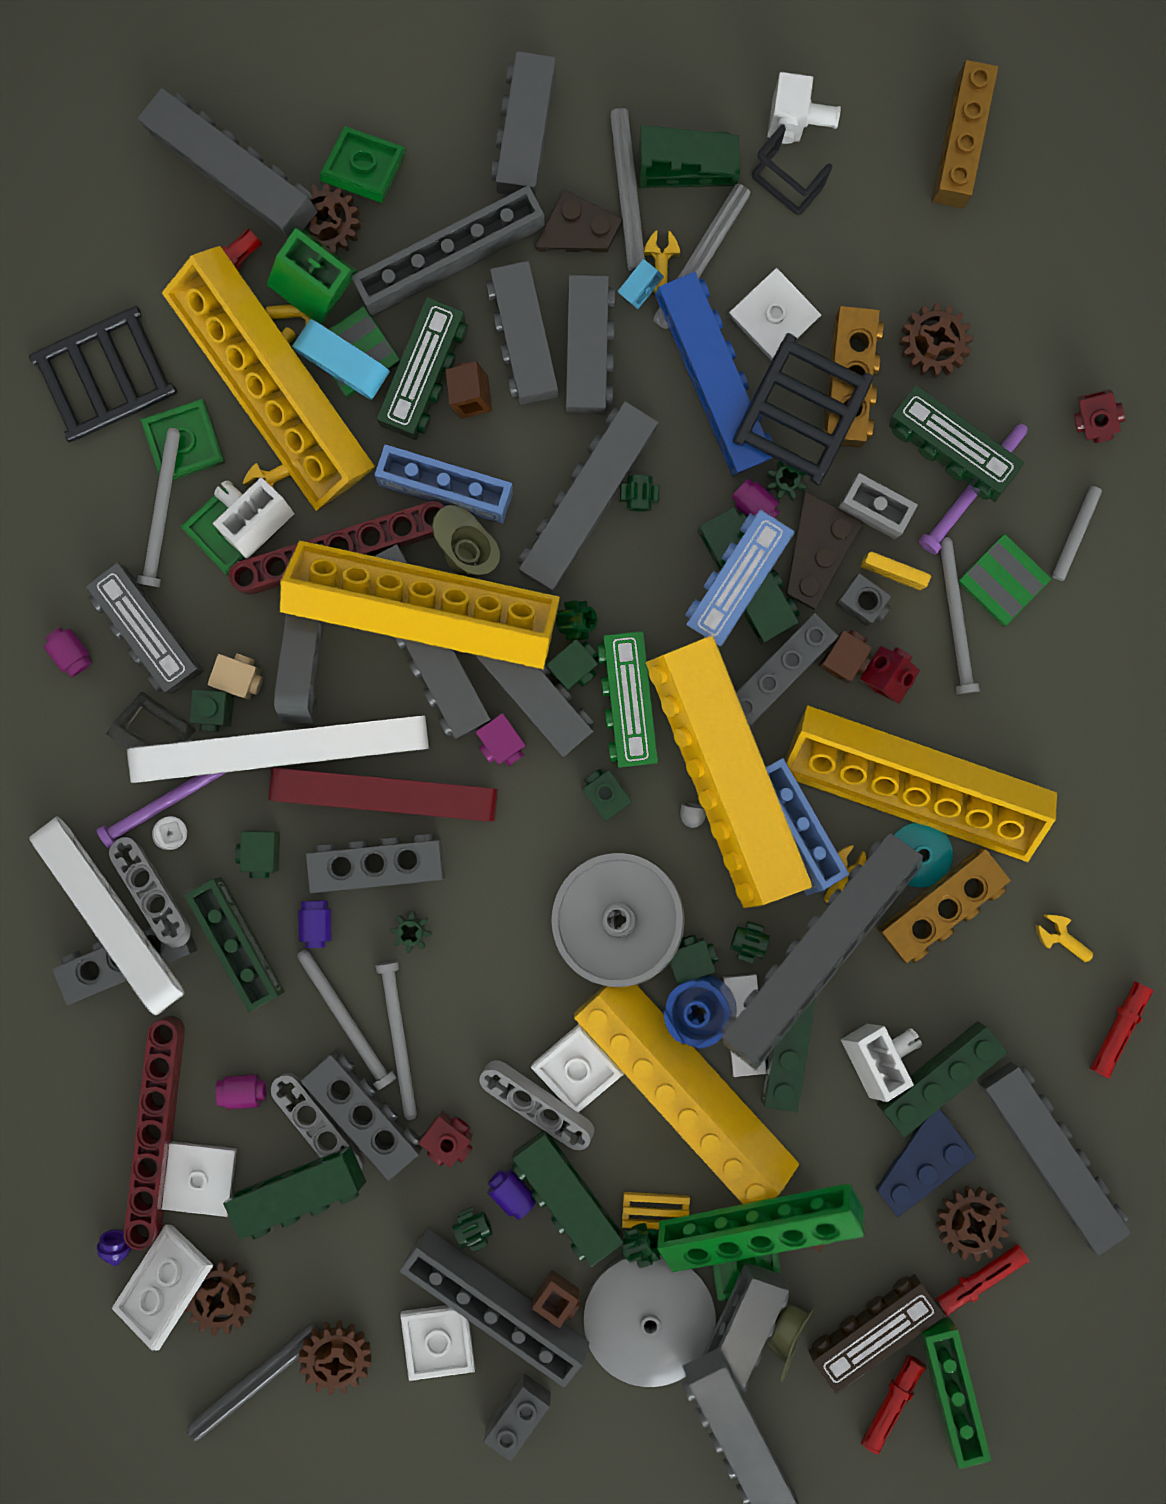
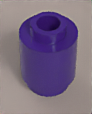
(314, 923)
(511, 1193)

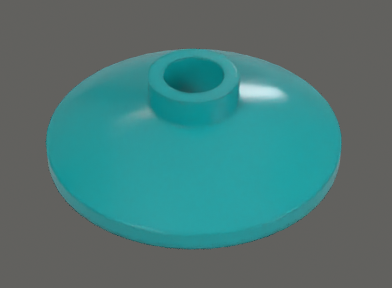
(938, 849)

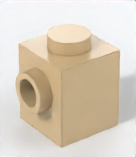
(236, 676)

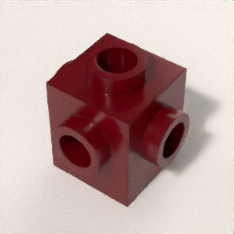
(1093, 405)
(890, 673)
(447, 1128)

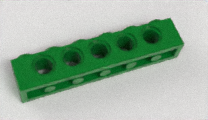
(761, 1228)

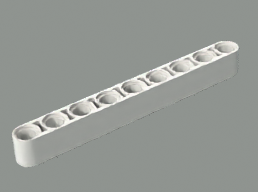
(277, 749)

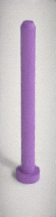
(931, 541)
(109, 835)

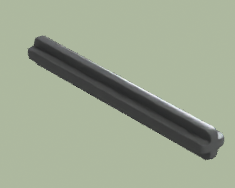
(249, 1386)

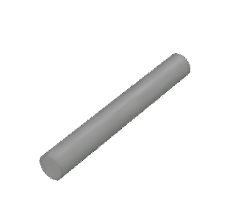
(1077, 533)

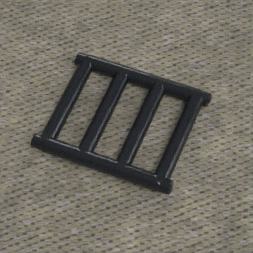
(133, 402)
(760, 406)

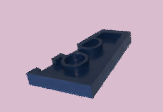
(924, 1164)

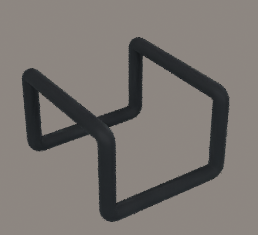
(814, 187)

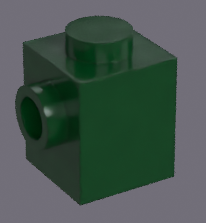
(574, 665)
(211, 709)
(605, 794)
(258, 853)
(693, 959)

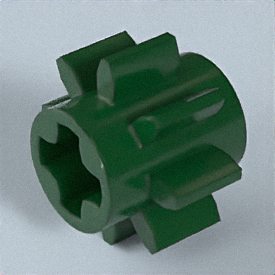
(783, 489)
(639, 493)
(576, 620)
(411, 940)
(749, 942)
(472, 1229)
(641, 1245)

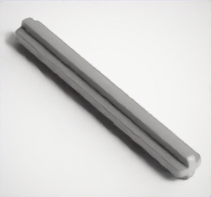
(627, 187)
(712, 238)

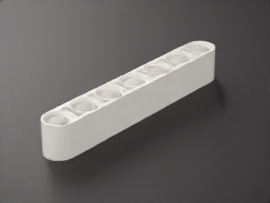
(107, 916)

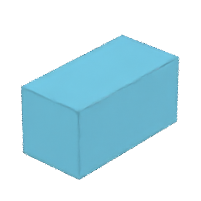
(640, 284)

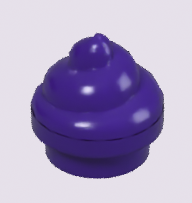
(113, 1247)

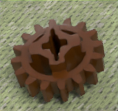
(330, 207)
(947, 342)
(984, 1219)
(231, 1303)
(351, 1360)

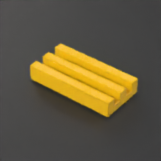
(895, 570)
(645, 1211)

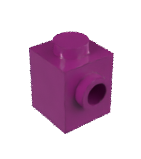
(500, 741)

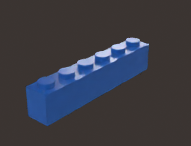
(710, 367)

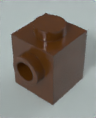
(468, 389)
(847, 656)
(556, 1299)

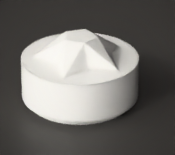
(169, 833)

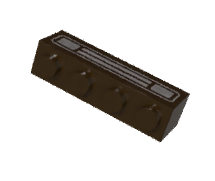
(875, 1333)

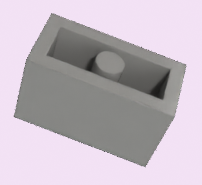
(877, 506)

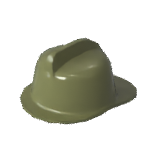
(464, 541)
(787, 1333)

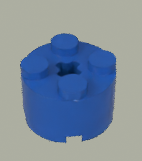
(699, 1029)

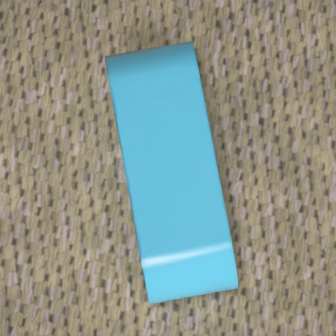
(340, 359)

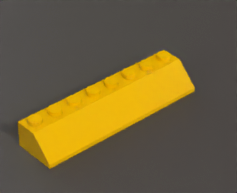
(266, 376)
(419, 604)
(728, 773)
(920, 784)
(688, 1093)

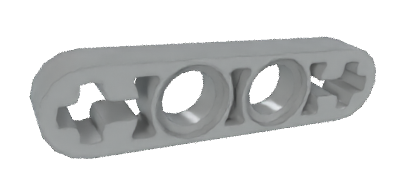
(146, 894)
(539, 1101)
(323, 1120)

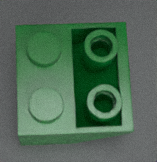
(310, 275)

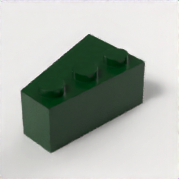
(687, 158)

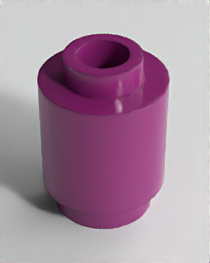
(754, 497)
(67, 651)
(240, 1091)

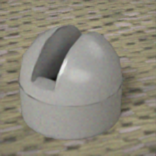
(692, 814)

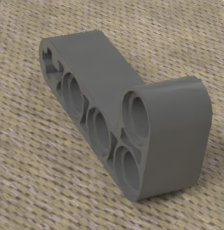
(297, 670)

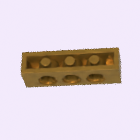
(964, 134)
(865, 326)
(898, 929)

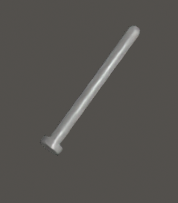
(160, 510)
(957, 619)
(388, 970)
(345, 1020)

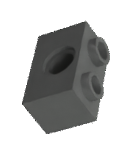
(517, 1417)

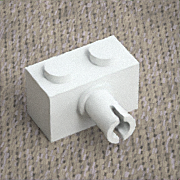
(794, 108)
(251, 515)
(879, 1059)

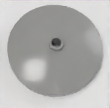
(587, 916)
(630, 1296)

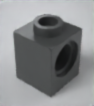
(849, 600)

